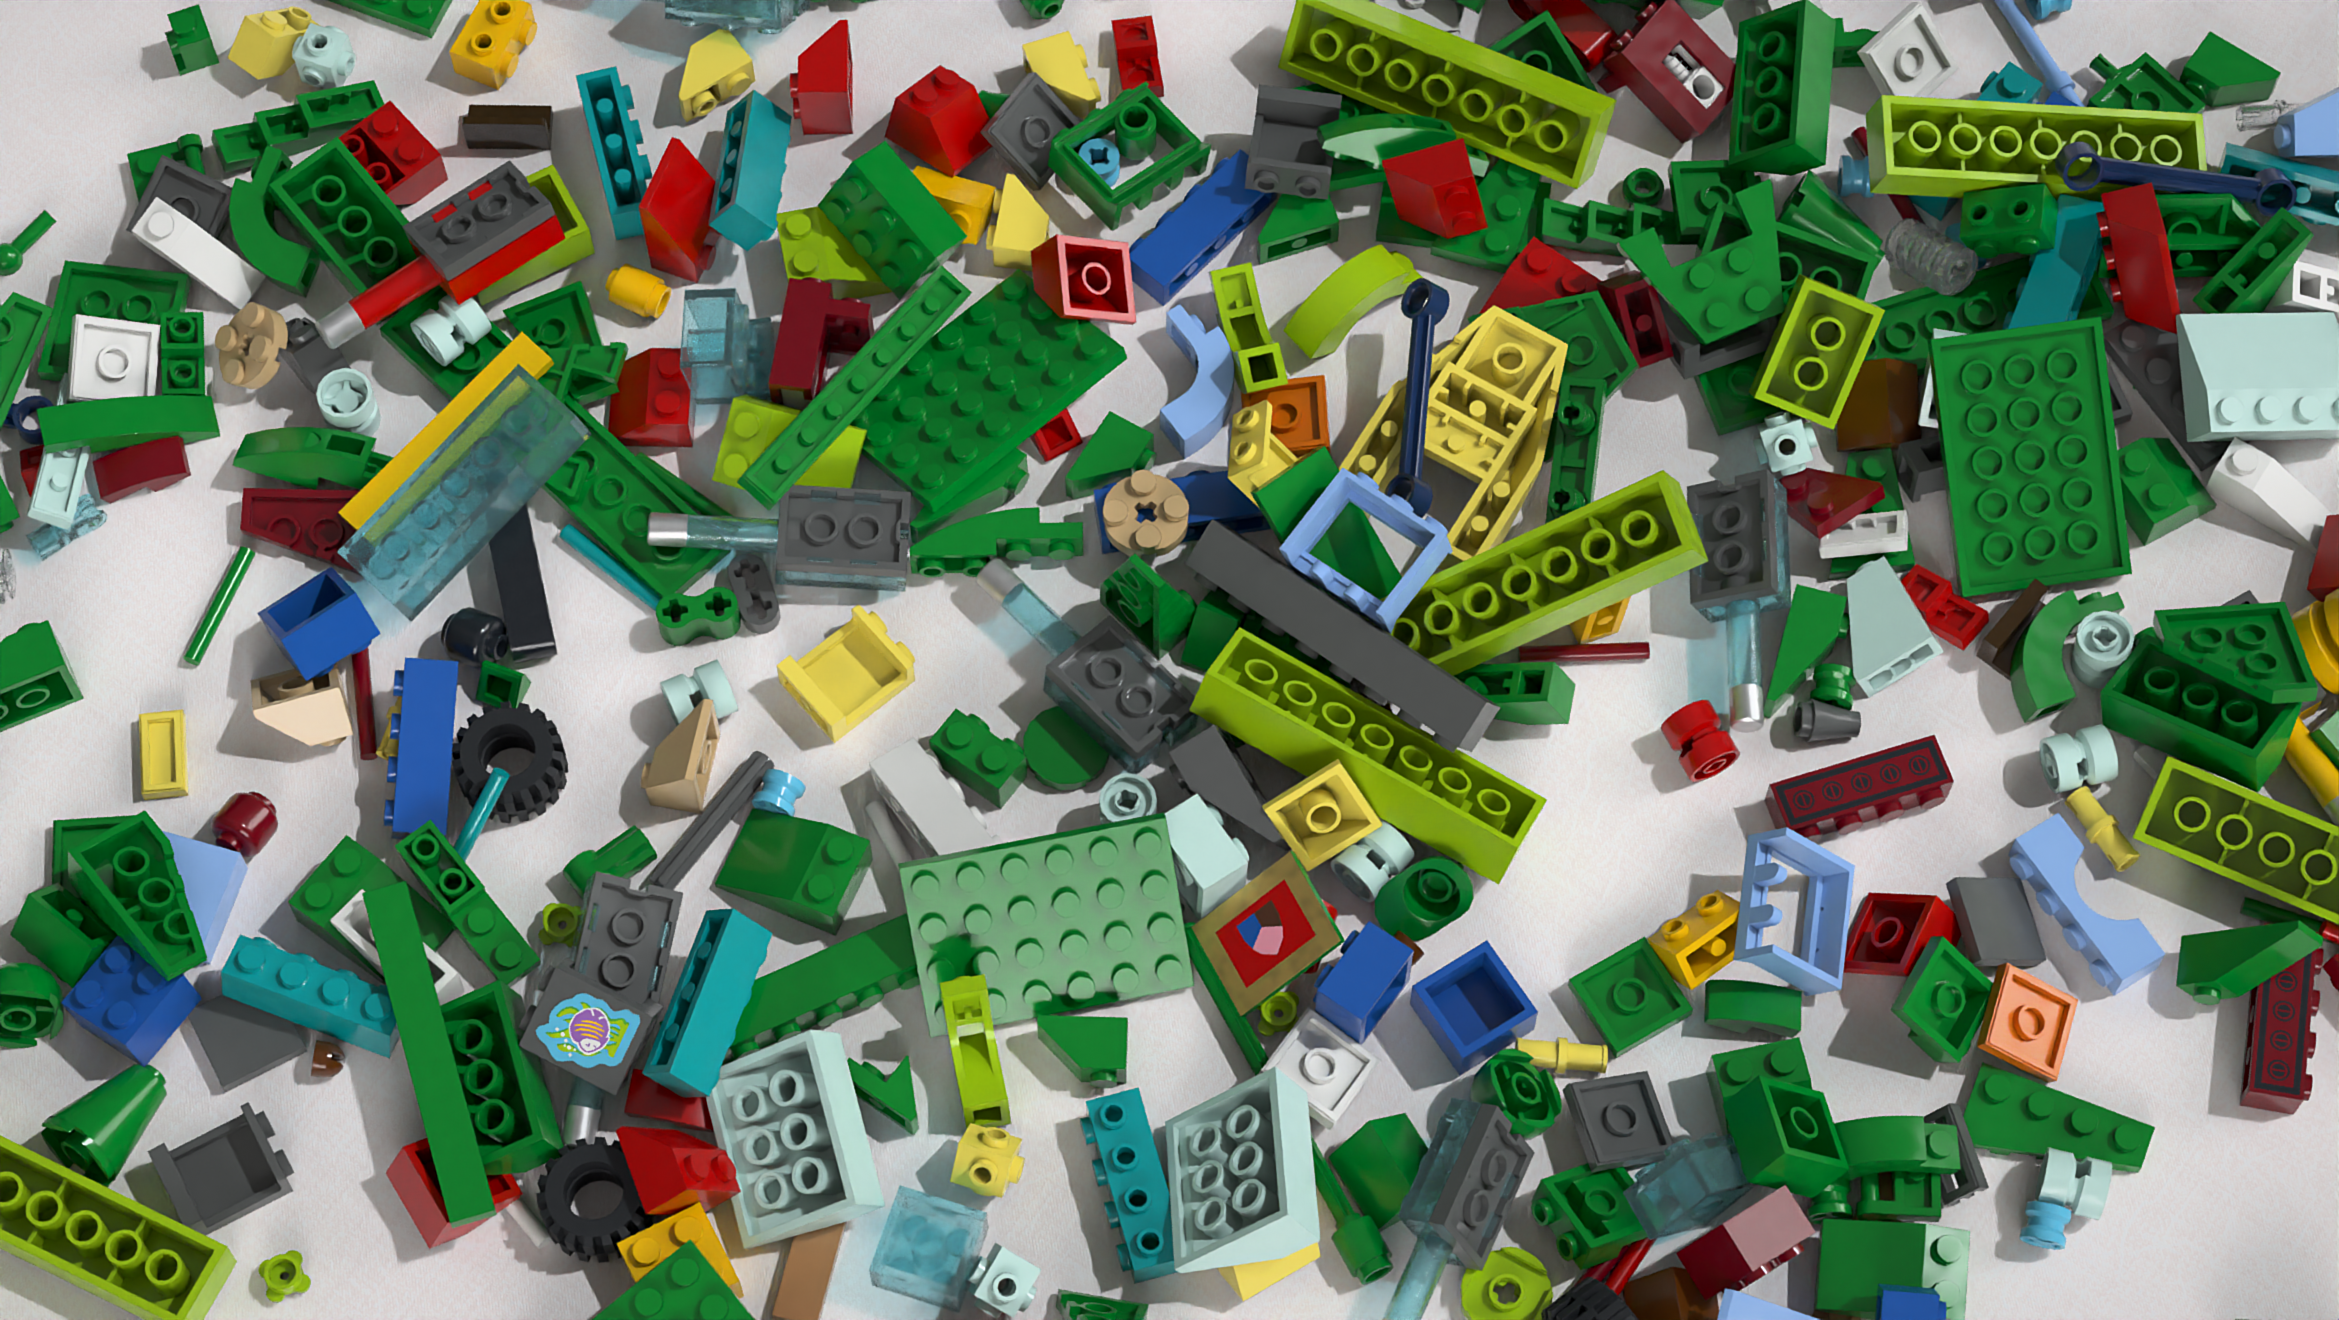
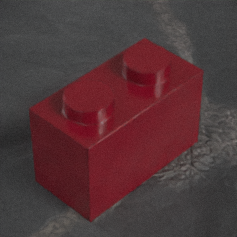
(1638, 316)

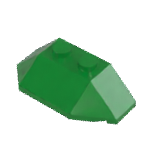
(2200, 232)

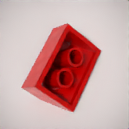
(2139, 256)

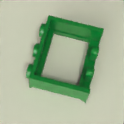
(1139, 189)

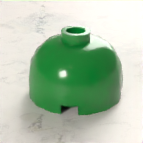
(28, 1005)
(1520, 1092)

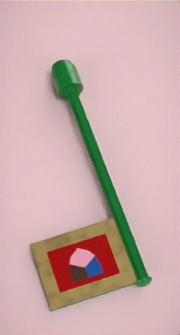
(1244, 958)

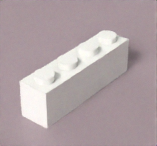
(928, 802)

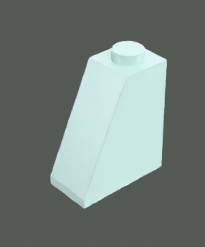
(1885, 628)

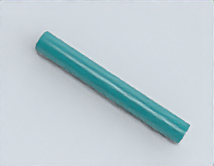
(609, 565)
(480, 812)

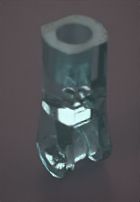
(50, 538)

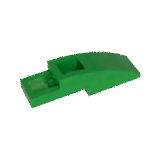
(1388, 136)
(310, 454)
(1005, 533)
(466, 904)

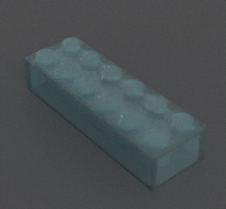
(465, 492)

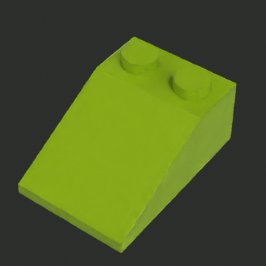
(819, 250)
(758, 422)

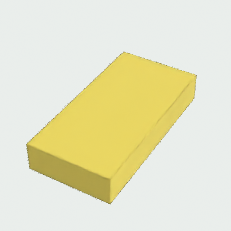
(163, 754)

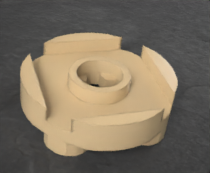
(251, 346)
(1139, 492)

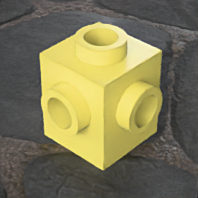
(987, 1160)

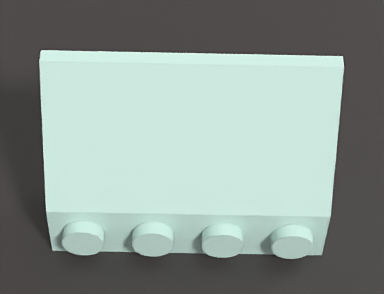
(2259, 375)
(794, 1139)
(1242, 1176)

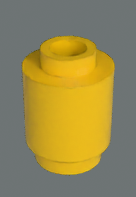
(638, 291)

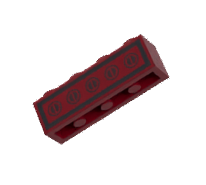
(1861, 790)
(2281, 1038)

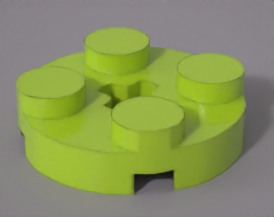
(1503, 1267)

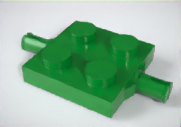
(2142, 87)

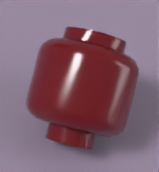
(245, 823)

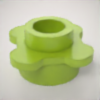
(552, 916)
(1281, 1001)
(284, 1263)

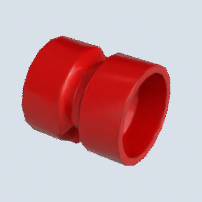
(1702, 745)

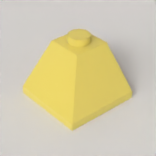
(1322, 815)

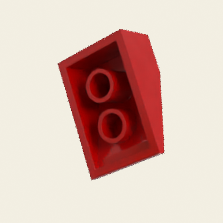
(678, 214)
(1539, 276)

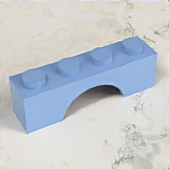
(2116, 949)

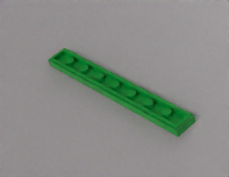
(854, 388)
(429, 1055)

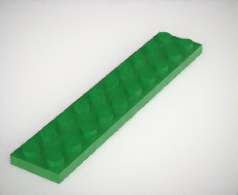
(1900, 336)
(617, 487)

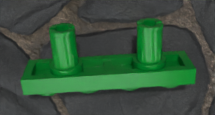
(1576, 445)

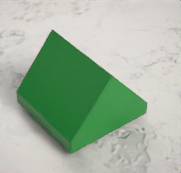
(501, 685)

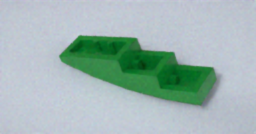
(297, 128)
(1600, 226)
(127, 422)

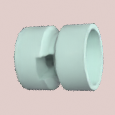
(450, 327)
(348, 402)
(2101, 647)
(709, 682)
(2085, 757)
(1126, 798)
(1367, 865)
(2074, 1183)

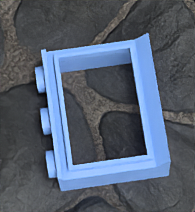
(1391, 511)
(1826, 911)

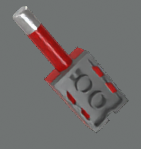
(459, 246)

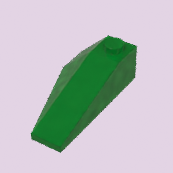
(1148, 605)
(137, 891)

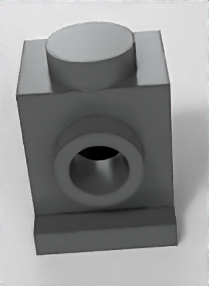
(1920, 467)

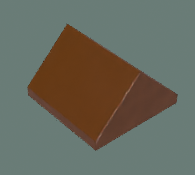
(1880, 407)
(1669, 1296)

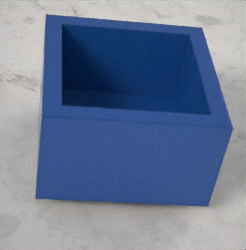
(319, 624)
(1363, 981)
(130, 1002)
(1473, 1007)

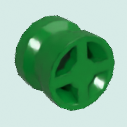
(1833, 685)
(1831, 1203)

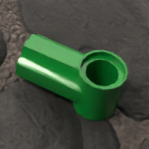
(619, 857)

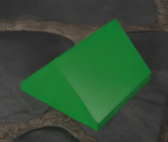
(1380, 1166)

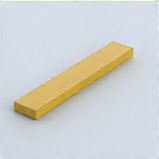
(404, 464)

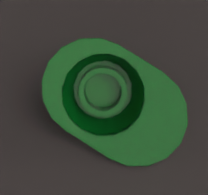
(1424, 898)

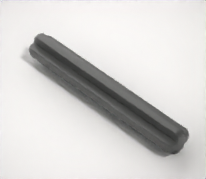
(712, 822)

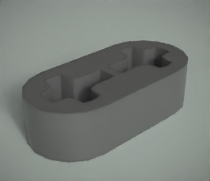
(762, 590)

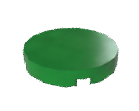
(1062, 751)

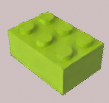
(573, 248)
(1816, 351)

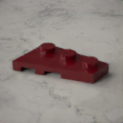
(299, 521)

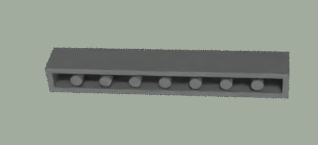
(1341, 636)

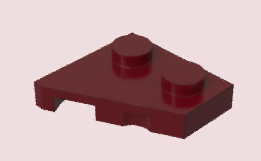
(1828, 499)

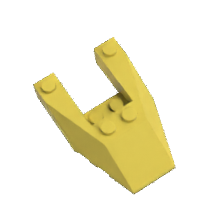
(1484, 420)

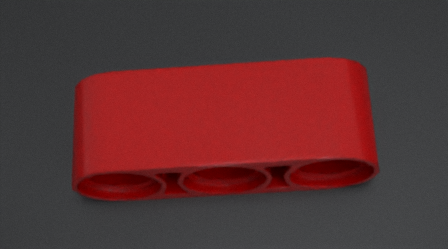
(1582, 27)

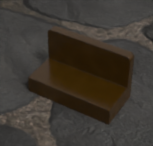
(508, 127)
(2001, 640)

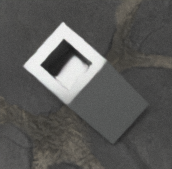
(309, 354)

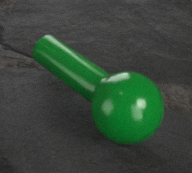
(11, 253)

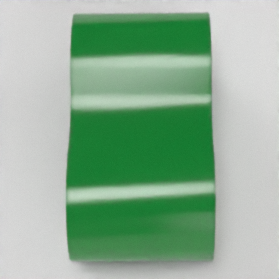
(698, 616)

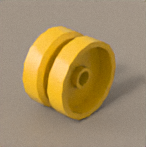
(2319, 636)

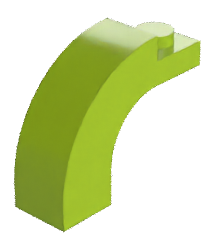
(1346, 297)
(1241, 319)
(975, 1051)

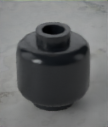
(474, 637)

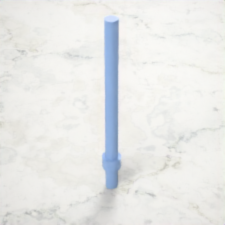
(2056, 79)

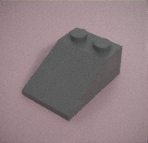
(1218, 774)

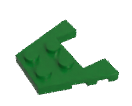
(1726, 286)
(1593, 342)
(591, 361)

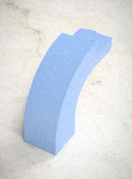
(1202, 410)

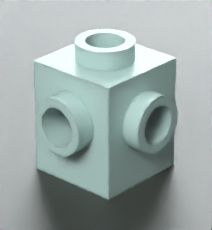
(324, 56)
(1781, 427)
(1016, 1293)

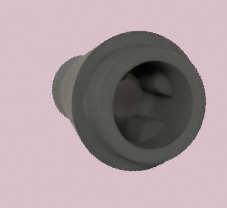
(1823, 721)

